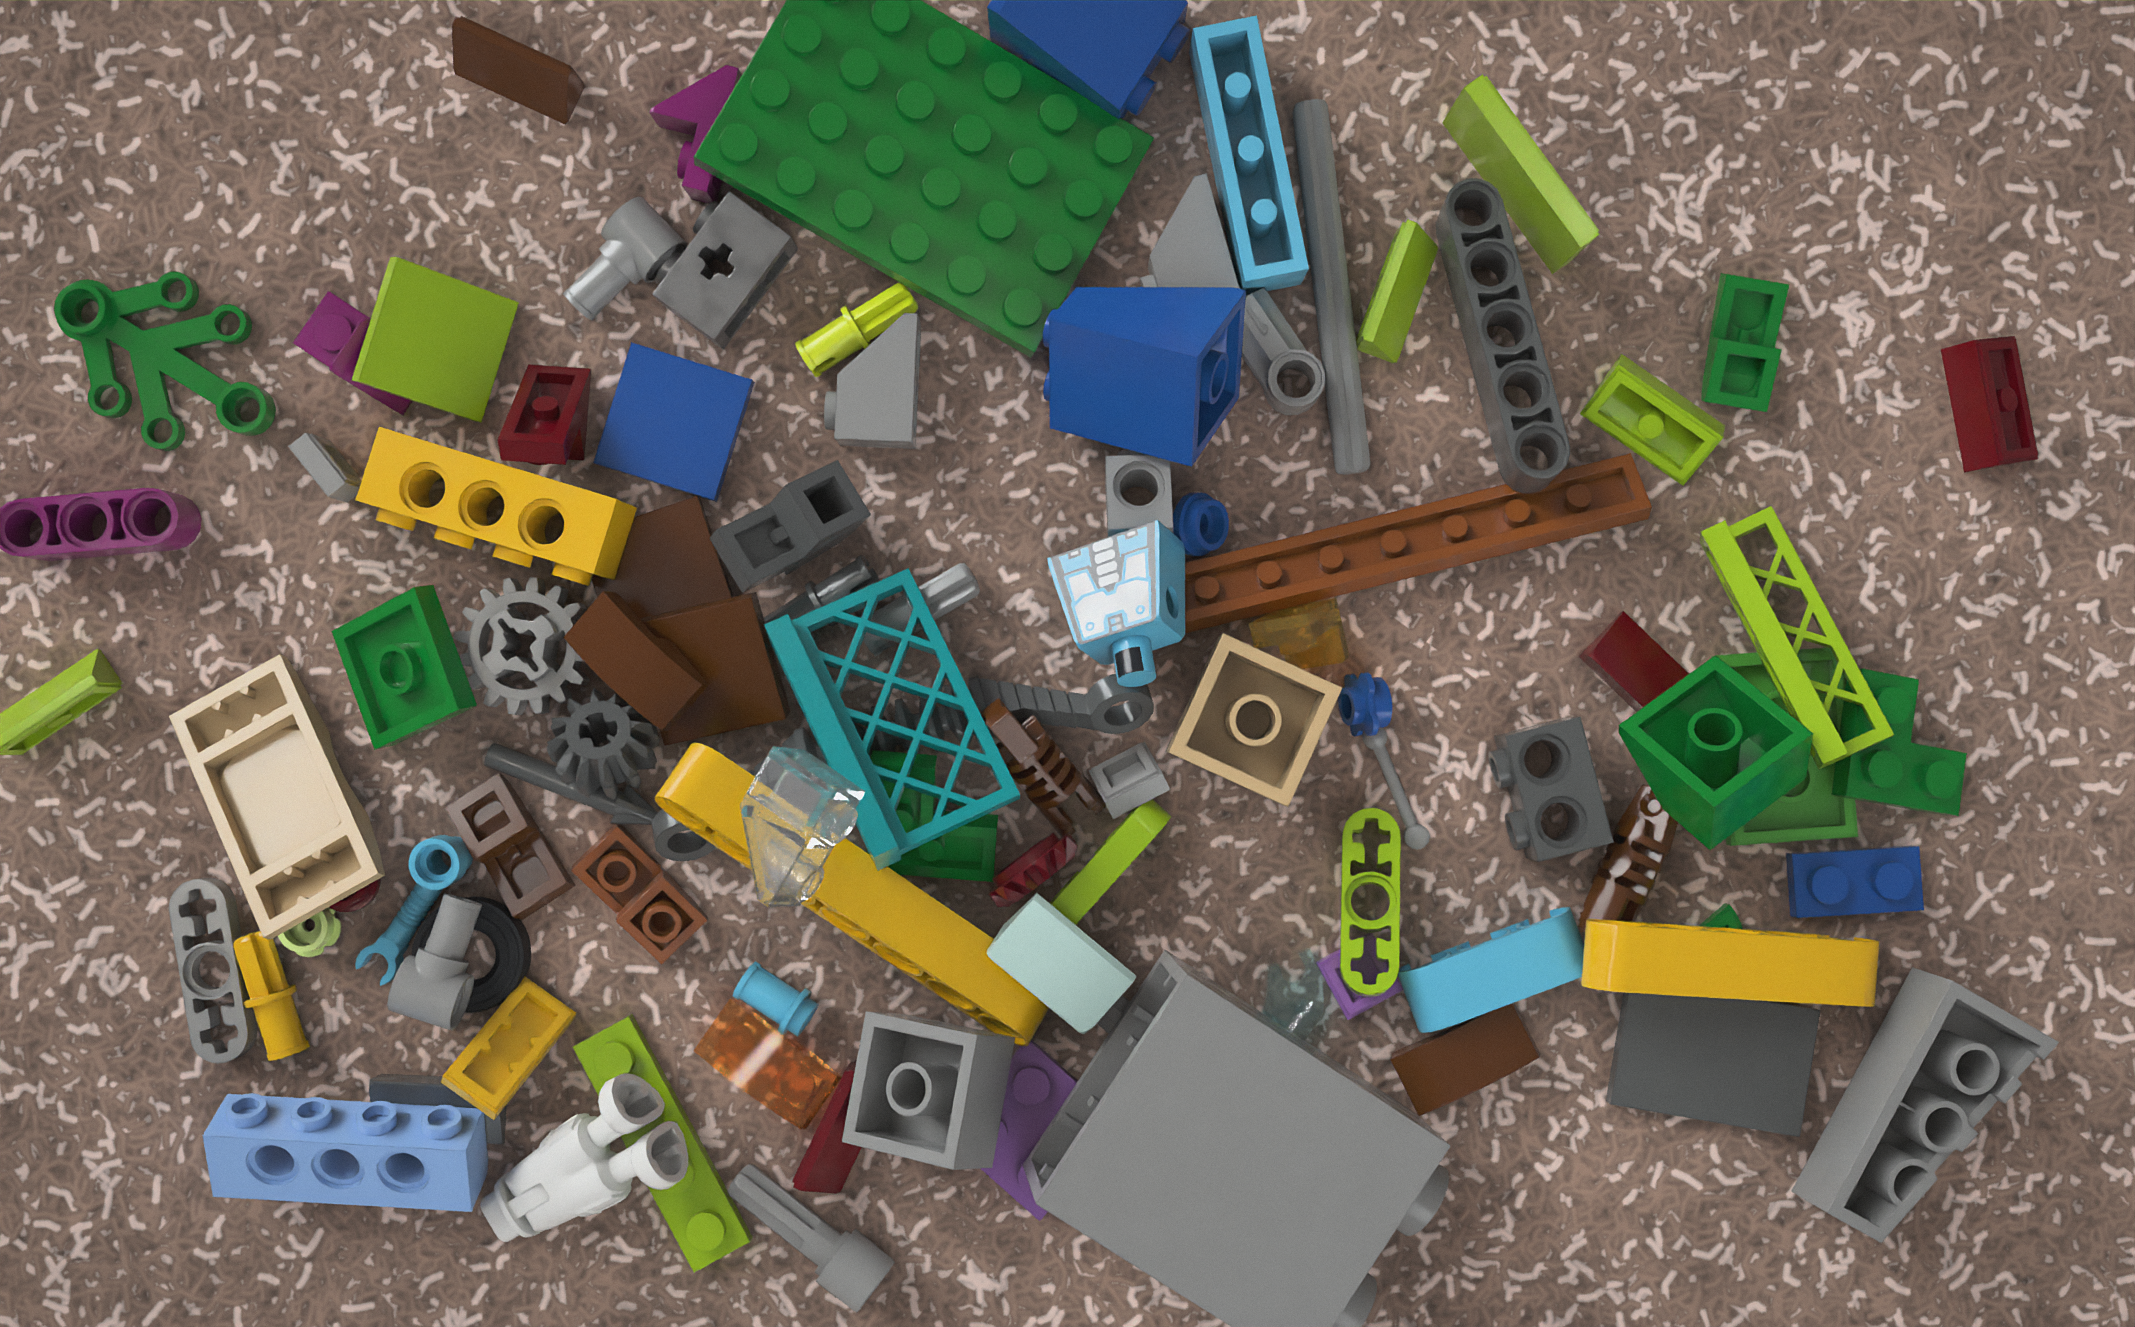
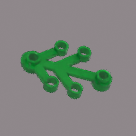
(156, 353)

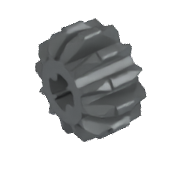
(591, 766)

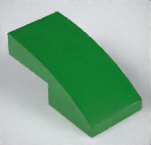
(1743, 341)

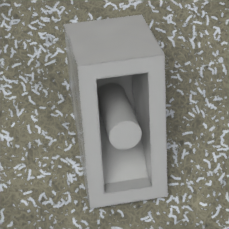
(1192, 245)
(879, 391)

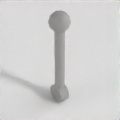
(1415, 835)

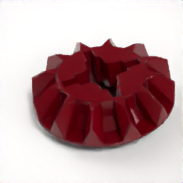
(1032, 869)

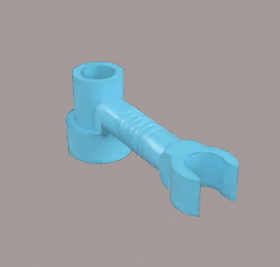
(431, 878)

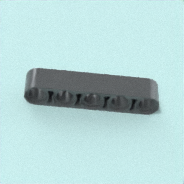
(1508, 307)

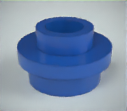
(1200, 523)

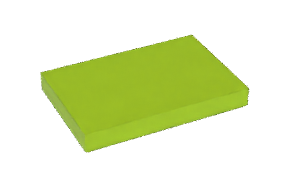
(1521, 173)

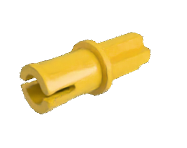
(270, 996)

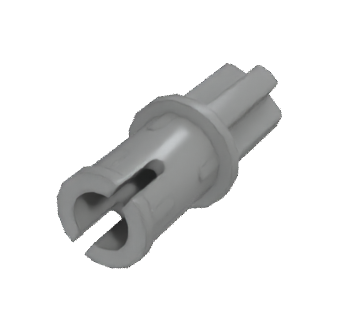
(941, 596)

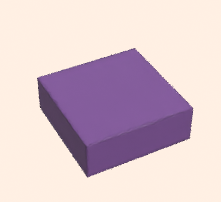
(1369, 966)

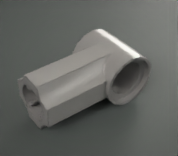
(1273, 348)

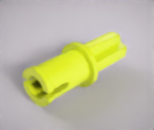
(855, 328)

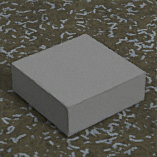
(326, 466)
(1129, 779)

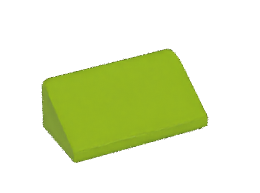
(1397, 292)
(1653, 420)
(57, 703)

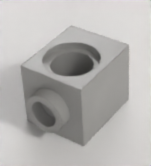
(1137, 470)

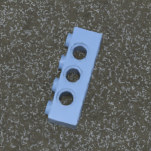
(347, 1152)

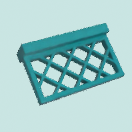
(837, 735)

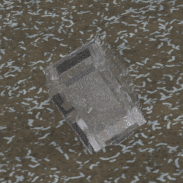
(793, 822)

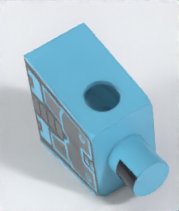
(1124, 598)

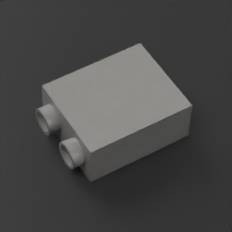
(1236, 1159)

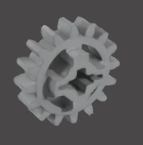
(502, 661)

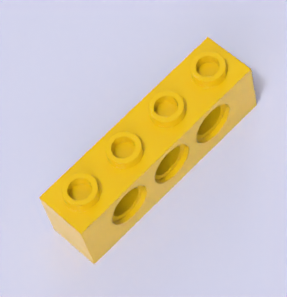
(406, 468)

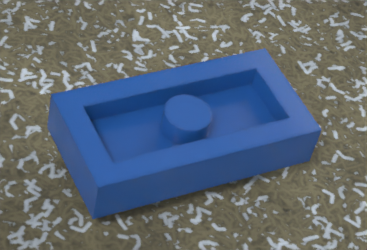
(1854, 881)

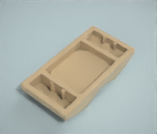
(278, 796)

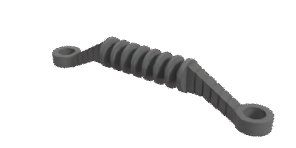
(1050, 707)

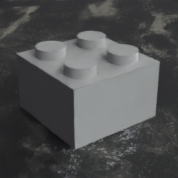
(928, 1090)

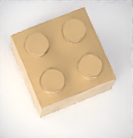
(1253, 719)

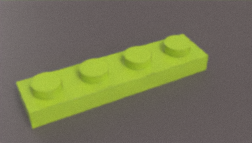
(699, 1204)

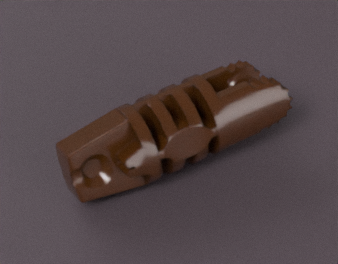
(1040, 766)
(1630, 862)

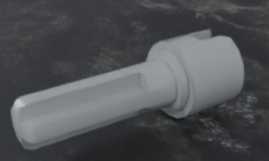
(846, 1262)

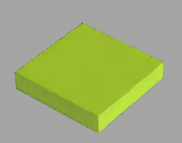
(435, 340)

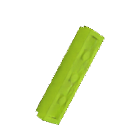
(1773, 646)

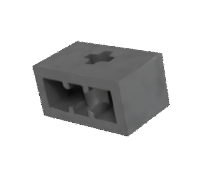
(716, 302)

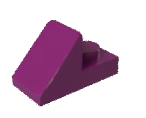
(693, 113)
(336, 338)

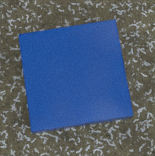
(674, 422)

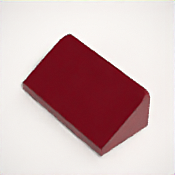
(1989, 403)
(1632, 662)
(827, 1157)

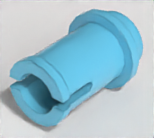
(776, 999)

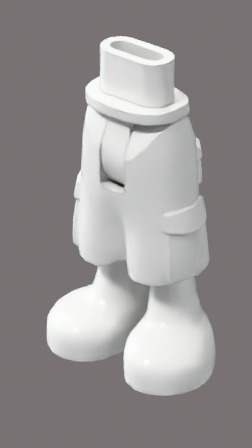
(578, 1172)

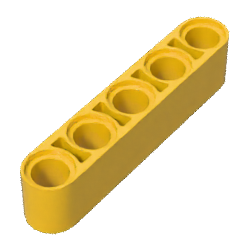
(1729, 963)

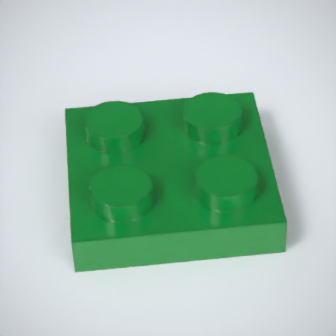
(404, 667)

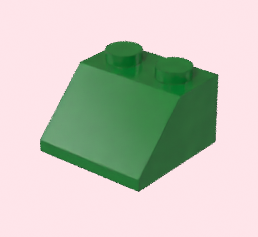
(1716, 751)

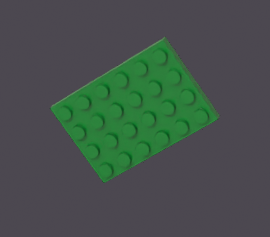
(926, 156)

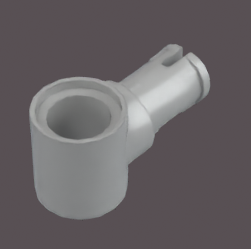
(633, 250)
(435, 982)

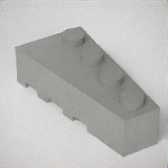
(1915, 1101)

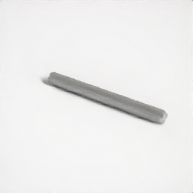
(1331, 287)

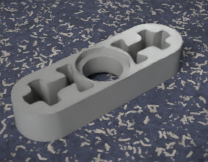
(193, 986)

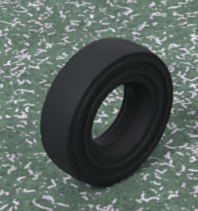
(511, 949)

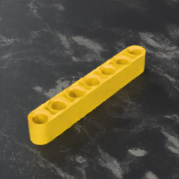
(864, 903)

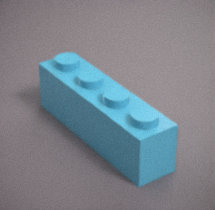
(1248, 155)

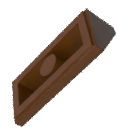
(515, 70)

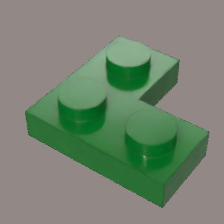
(1896, 769)
(959, 854)

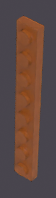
(1411, 543)

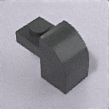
(792, 528)

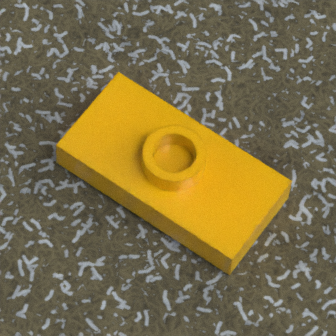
(508, 1048)

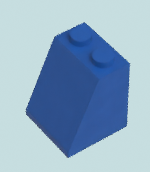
(1094, 45)
(1145, 366)

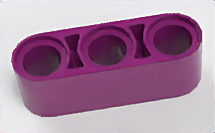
(70, 517)

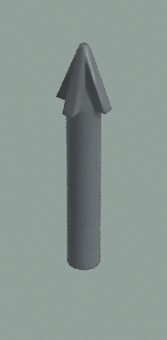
(626, 807)

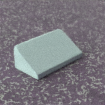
(1060, 964)

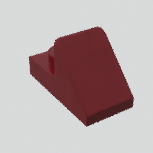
(547, 417)

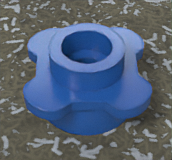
(1365, 704)

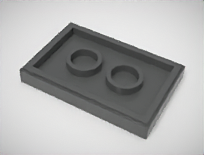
(1715, 1059)

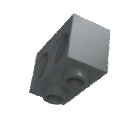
(1567, 781)

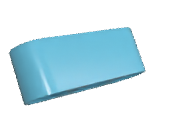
(1495, 973)

